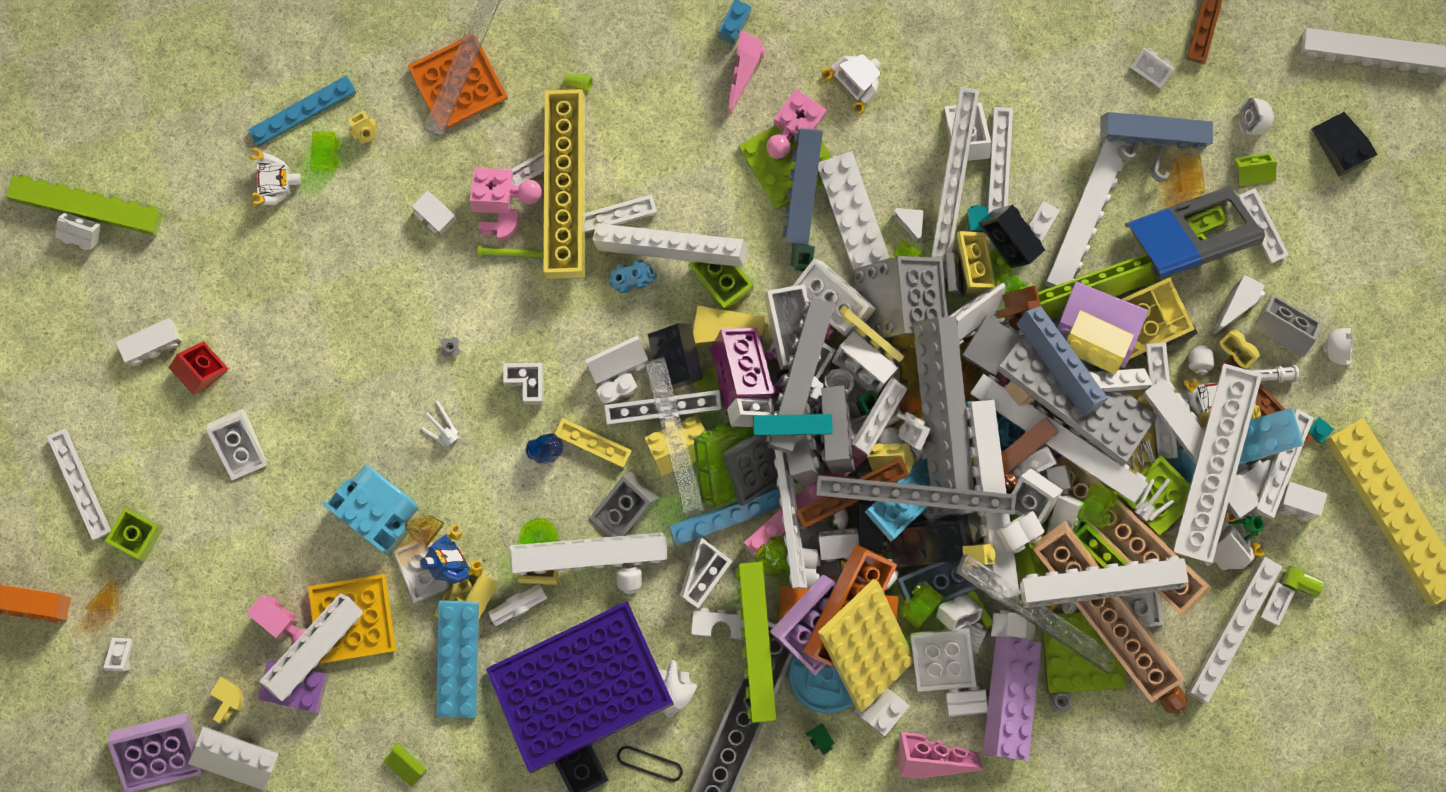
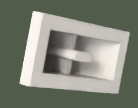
(911, 221)

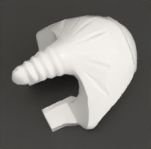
(679, 688)

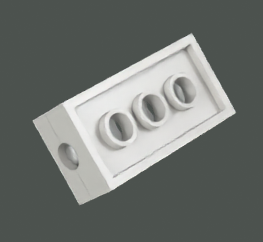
(832, 285)

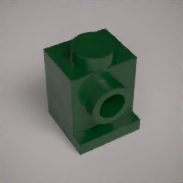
(808, 255)
(821, 739)

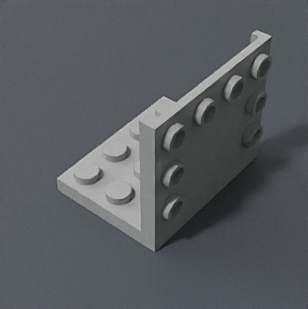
(902, 292)

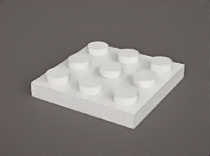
(943, 659)

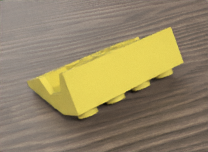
(1165, 314)

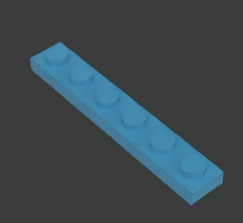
(302, 111)
(724, 517)

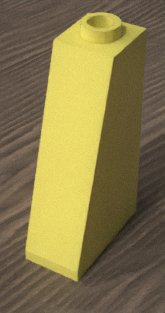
(711, 320)

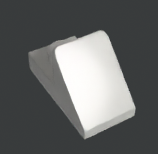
(118, 655)

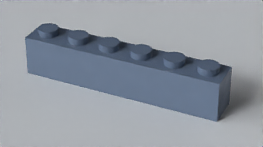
(1156, 129)
(804, 185)
(1062, 361)

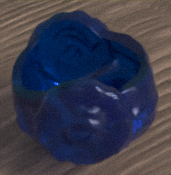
(545, 448)

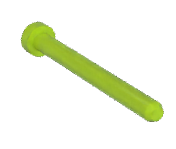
(508, 252)

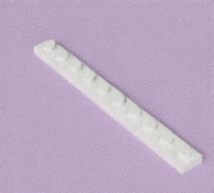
(954, 174)
(790, 517)

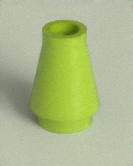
(579, 81)

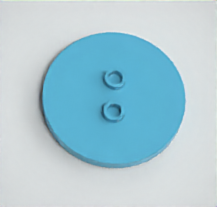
(821, 692)

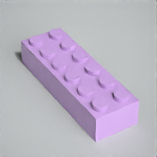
(1012, 698)

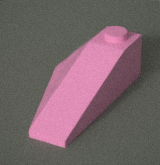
(747, 59)
(927, 759)

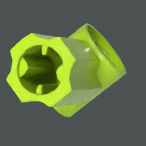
(1298, 580)

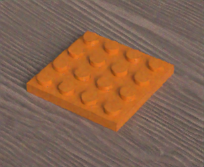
(479, 92)

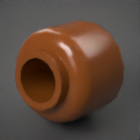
(1174, 700)

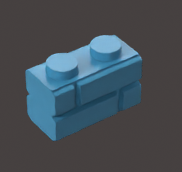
(734, 22)

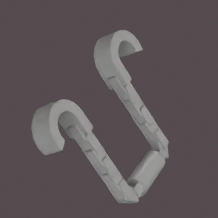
(1154, 170)

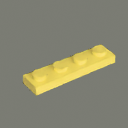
(876, 340)
(593, 443)

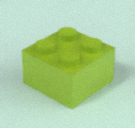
(134, 534)

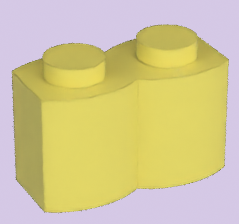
(1242, 351)

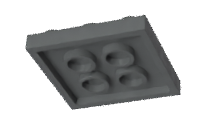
(751, 468)

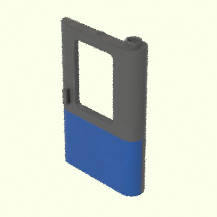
(1176, 247)

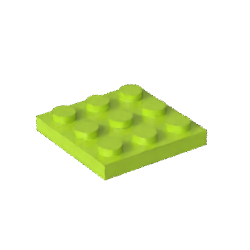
(1175, 490)

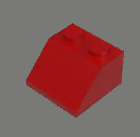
(197, 367)

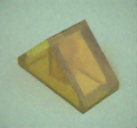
(424, 529)
(107, 599)

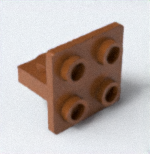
(1017, 304)

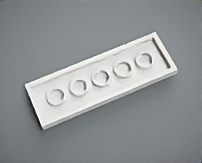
(852, 210)

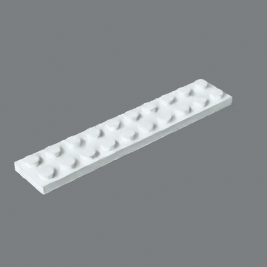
(1217, 463)

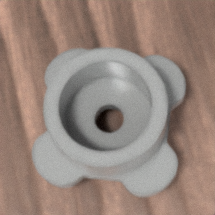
(455, 348)
(1066, 701)

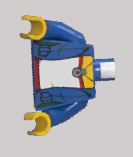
(447, 561)

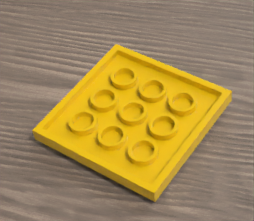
(373, 631)

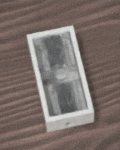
(784, 313)

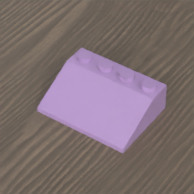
(1105, 307)
(798, 624)
(154, 752)

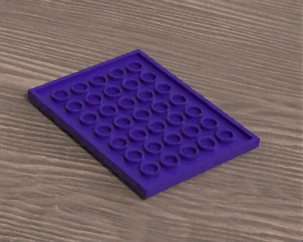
(579, 687)

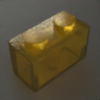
(1188, 176)

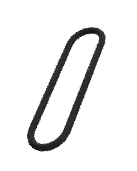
(652, 755)

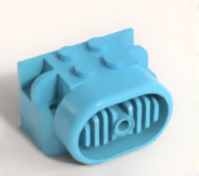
(373, 509)

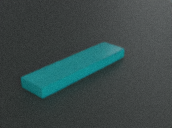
(792, 425)

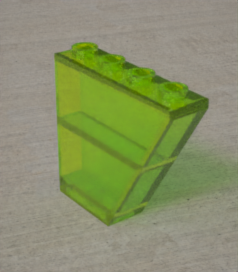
(712, 471)

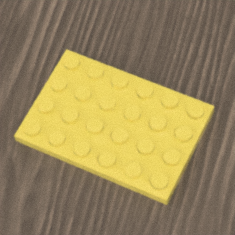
(866, 645)

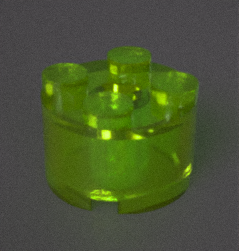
(535, 528)

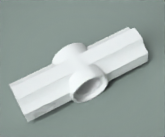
(517, 605)

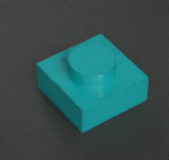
(1320, 430)

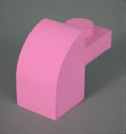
(505, 228)

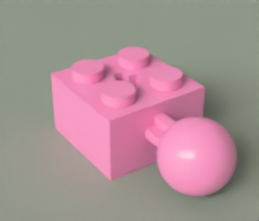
(786, 120)
(494, 190)
(274, 619)

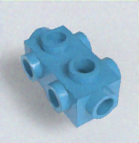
(633, 276)
(1007, 432)

